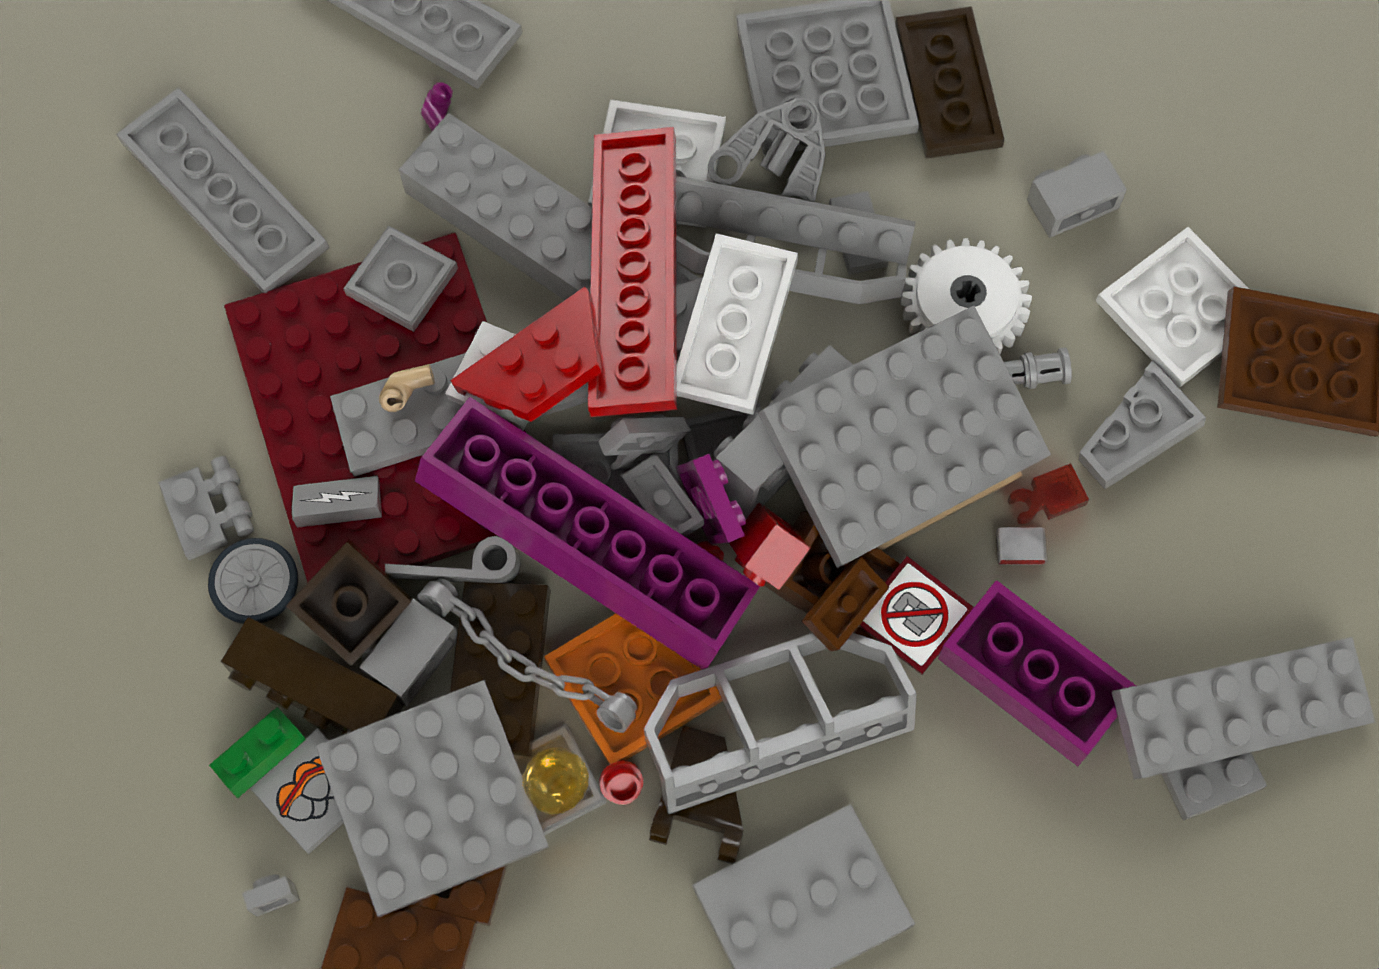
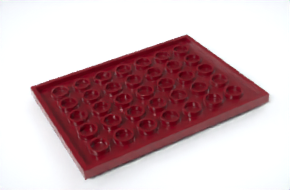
(319, 342)

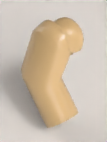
(401, 386)

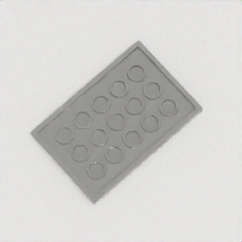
(904, 435)

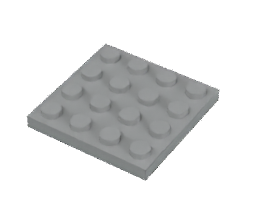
(836, 57)
(431, 798)

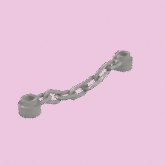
(614, 712)

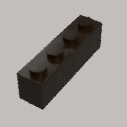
(306, 680)

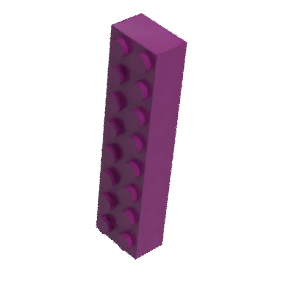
(586, 533)

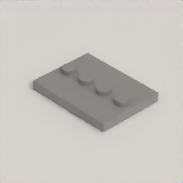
(805, 899)

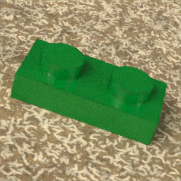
(257, 752)

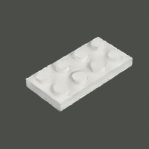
(734, 323)

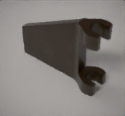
(716, 814)

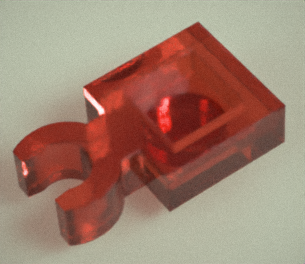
(1053, 492)

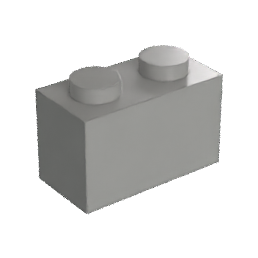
(1076, 193)
(409, 651)

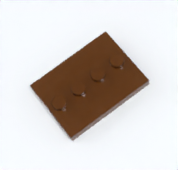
(1300, 361)

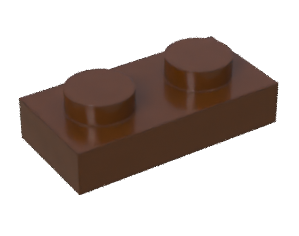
(845, 604)

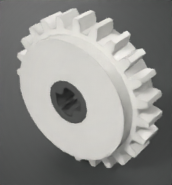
(973, 274)

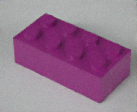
(1035, 672)

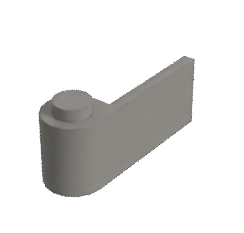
(492, 563)

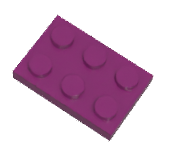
(704, 487)

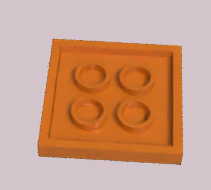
(629, 662)

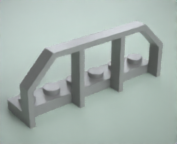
(803, 224)
(788, 752)

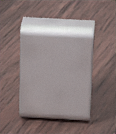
(1021, 546)

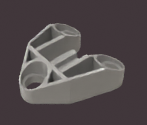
(748, 139)

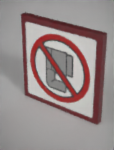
(916, 615)

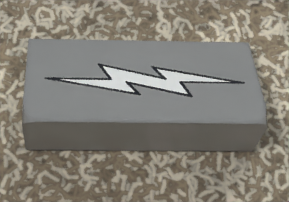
(336, 501)

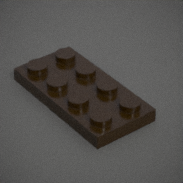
(949, 82)
(520, 623)

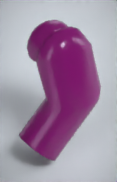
(436, 104)

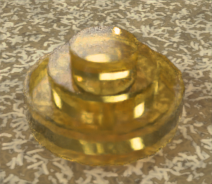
(555, 780)

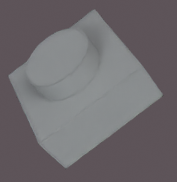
(270, 894)

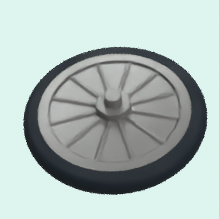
(253, 580)

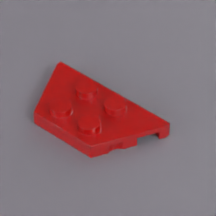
(539, 362)

